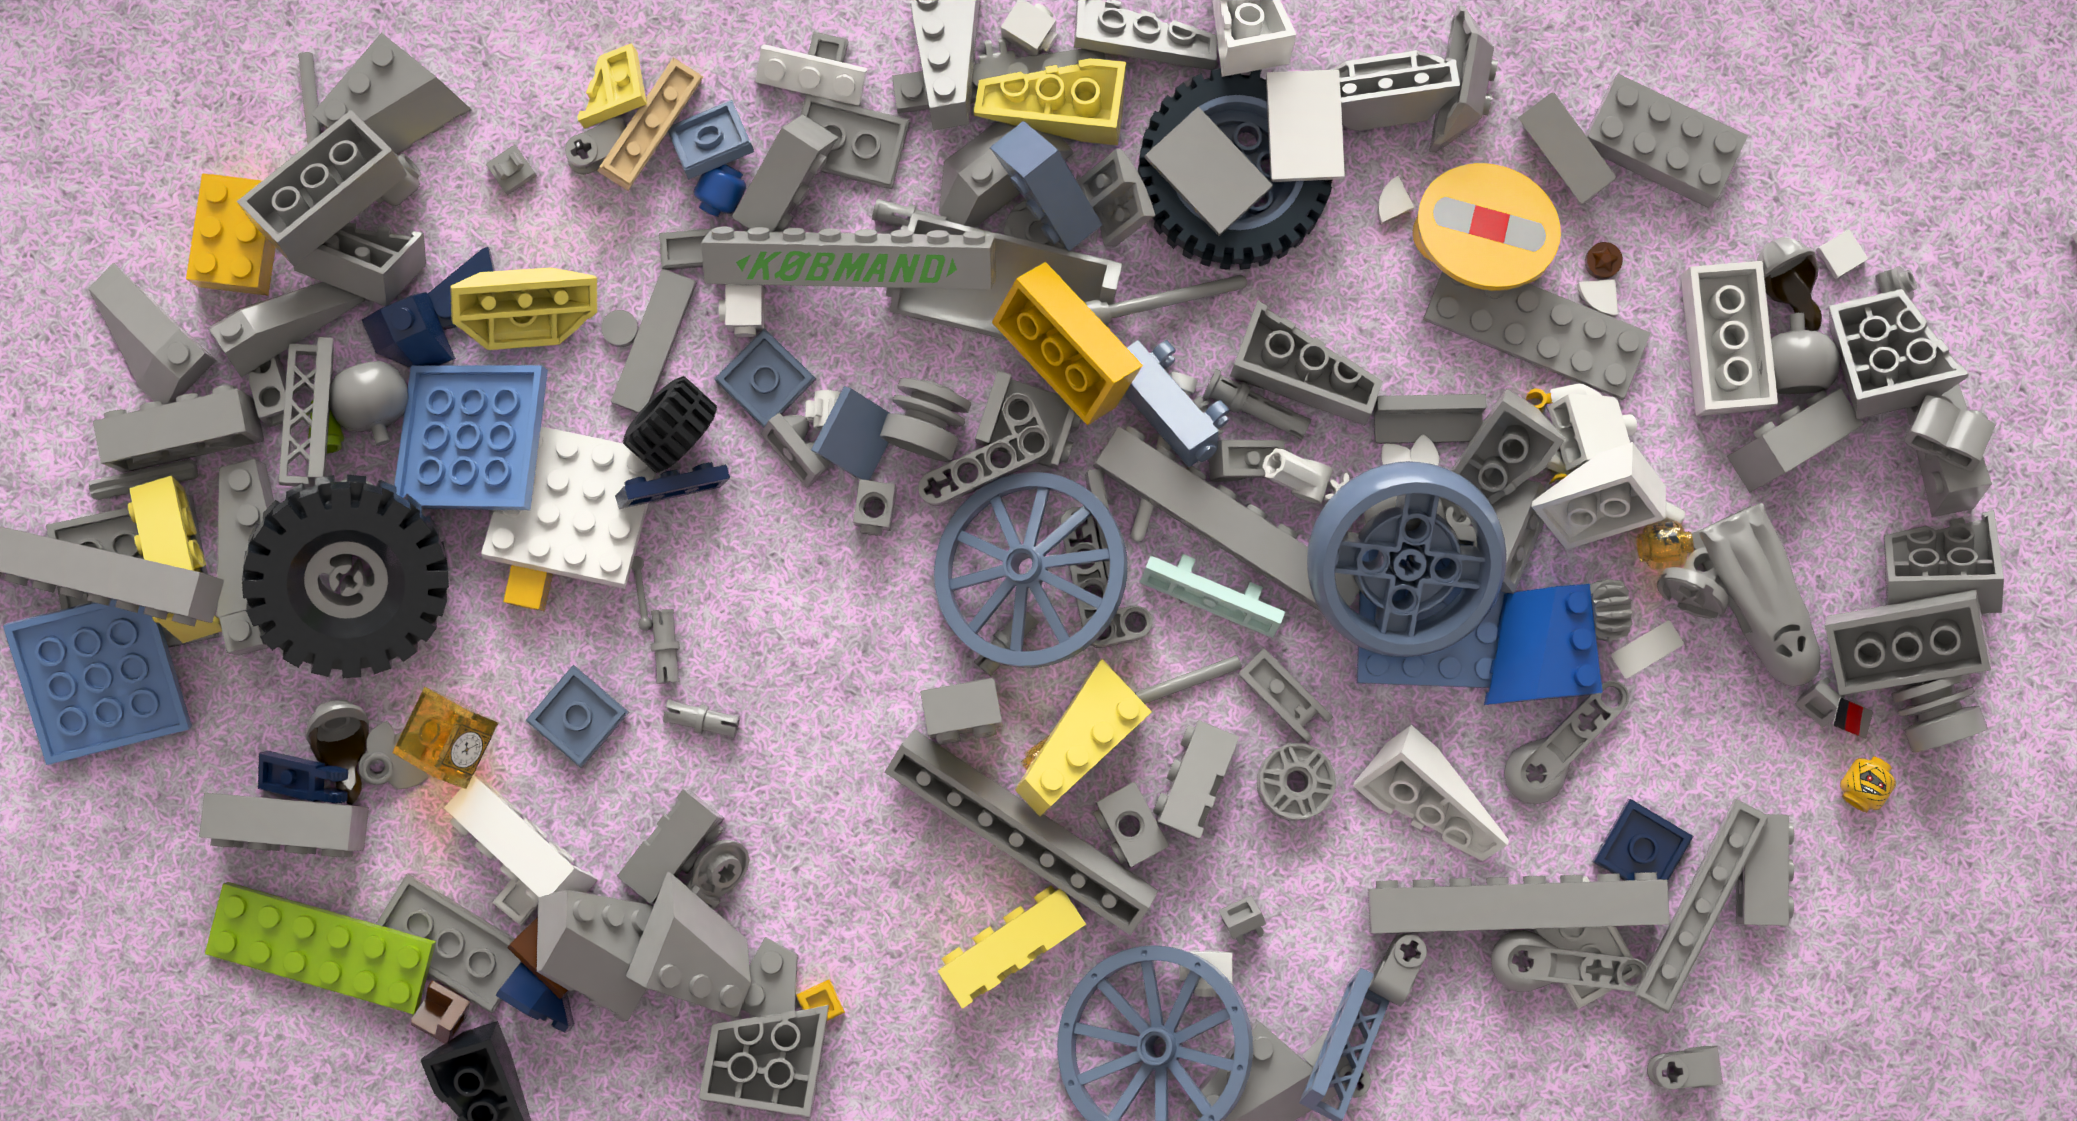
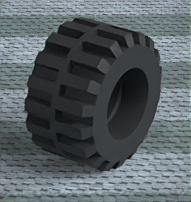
(670, 424)

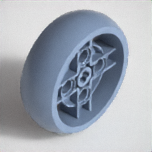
(1395, 626)

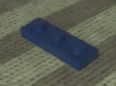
(672, 485)

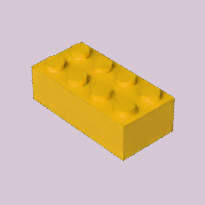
(1066, 343)

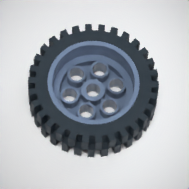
(1292, 208)

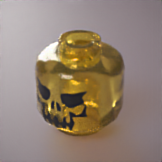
(1664, 545)

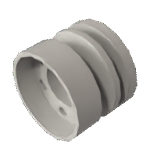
(925, 419)
(1939, 713)

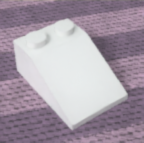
(1603, 498)

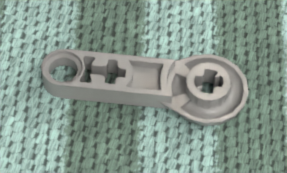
(1558, 750)
(706, 878)
(1553, 964)

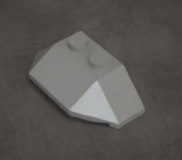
(1475, 68)
(1395, 89)
(976, 181)

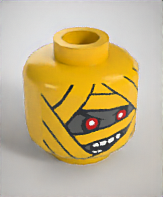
(1868, 784)

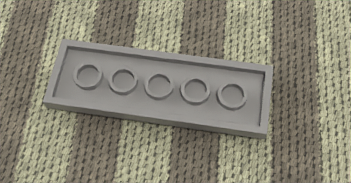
(1543, 332)

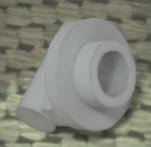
(1897, 279)

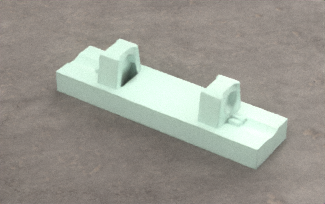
(1211, 596)

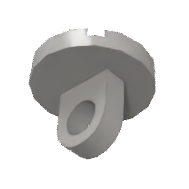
(1694, 590)

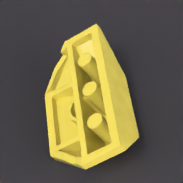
(523, 306)

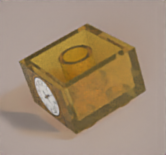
(445, 738)

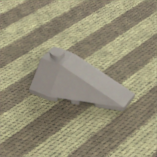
(1506, 450)

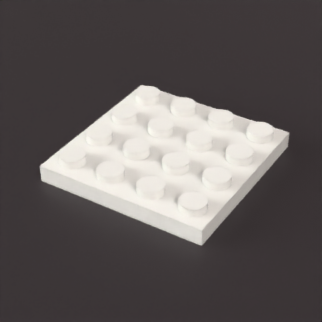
(574, 512)

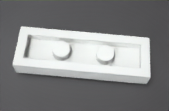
(811, 75)

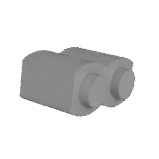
(1950, 432)

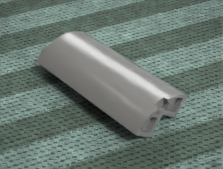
(975, 308)

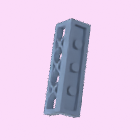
(1337, 1046)

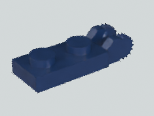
(299, 777)

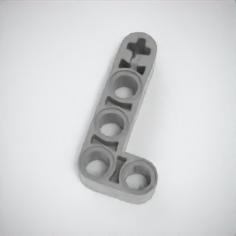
(983, 457)
(1096, 577)

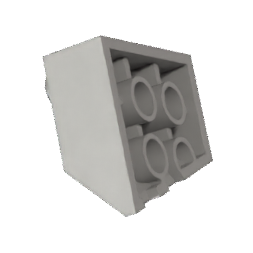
(391, 96)
(1890, 354)
(1945, 562)
(589, 946)
(692, 952)
(766, 1062)
(1273, 1086)

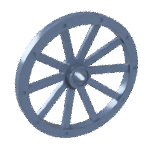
(955, 533)
(1198, 967)

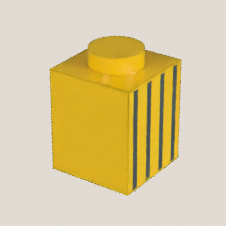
(528, 588)

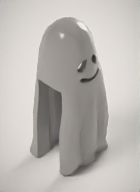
(1763, 593)

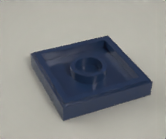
(1642, 844)

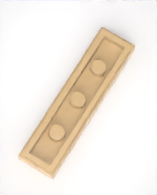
(650, 124)

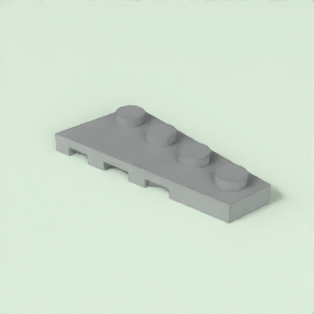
(1119, 31)

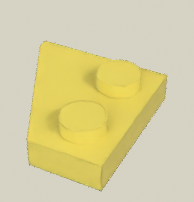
(615, 87)

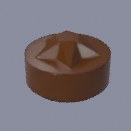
(1603, 260)

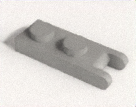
(1283, 693)

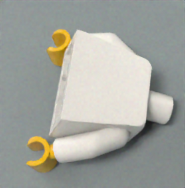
(1586, 422)

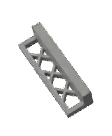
(319, 408)

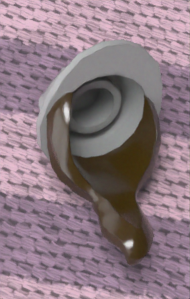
(1790, 277)
(339, 739)

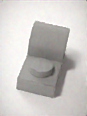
(1241, 459)

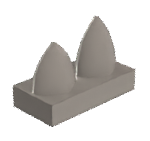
(787, 438)

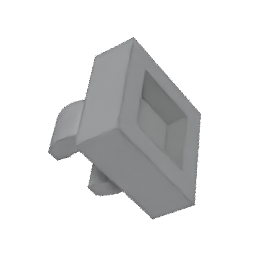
(511, 169)
(1463, 530)
(1820, 702)
(1243, 918)

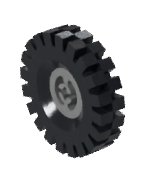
(374, 614)

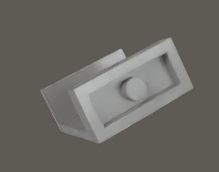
(1053, 410)

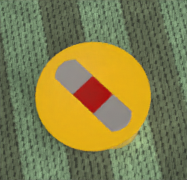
(1487, 227)

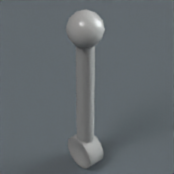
(645, 622)

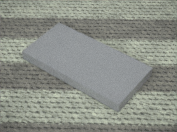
(468, 950)

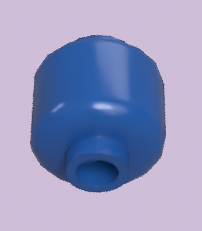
(720, 190)

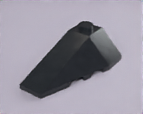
(477, 1076)

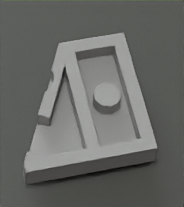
(772, 980)

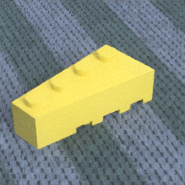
(165, 537)

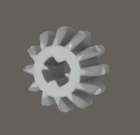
(1611, 609)

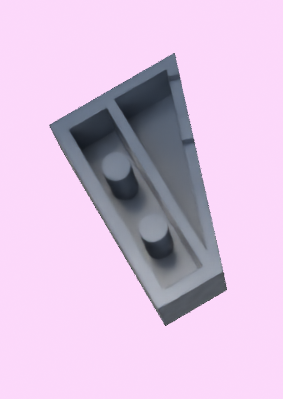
(1047, 186)

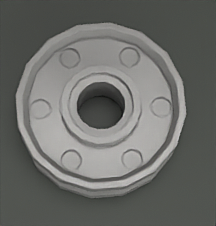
(1318, 776)

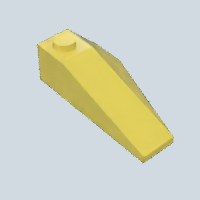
(1066, 101)

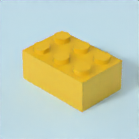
(225, 244)

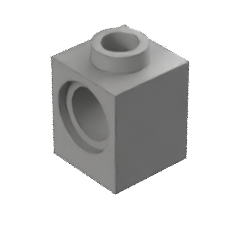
(871, 491)

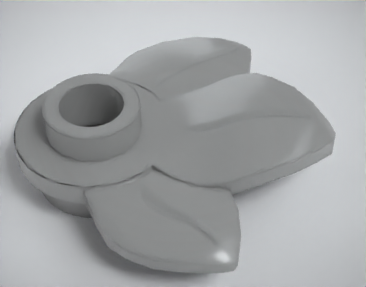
(396, 771)

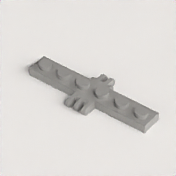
(911, 91)

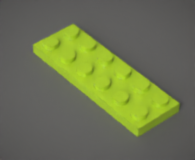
(320, 947)

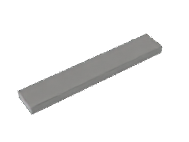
(1701, 905)

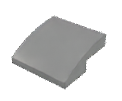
(1117, 197)

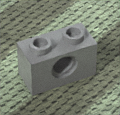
(1149, 837)

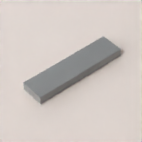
(653, 341)

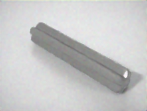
(120, 484)

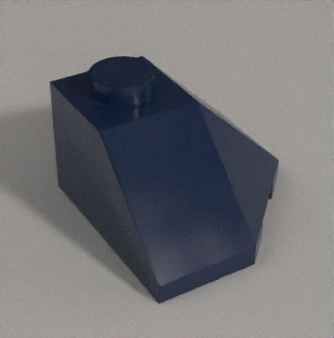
(409, 333)
(535, 999)

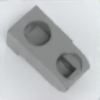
(268, 391)

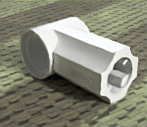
(1303, 476)

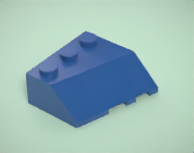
(1545, 646)

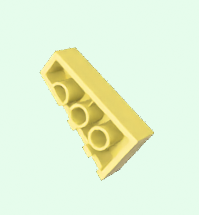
(1088, 730)
(1011, 946)

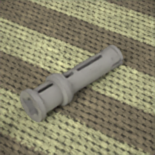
(1241, 398)

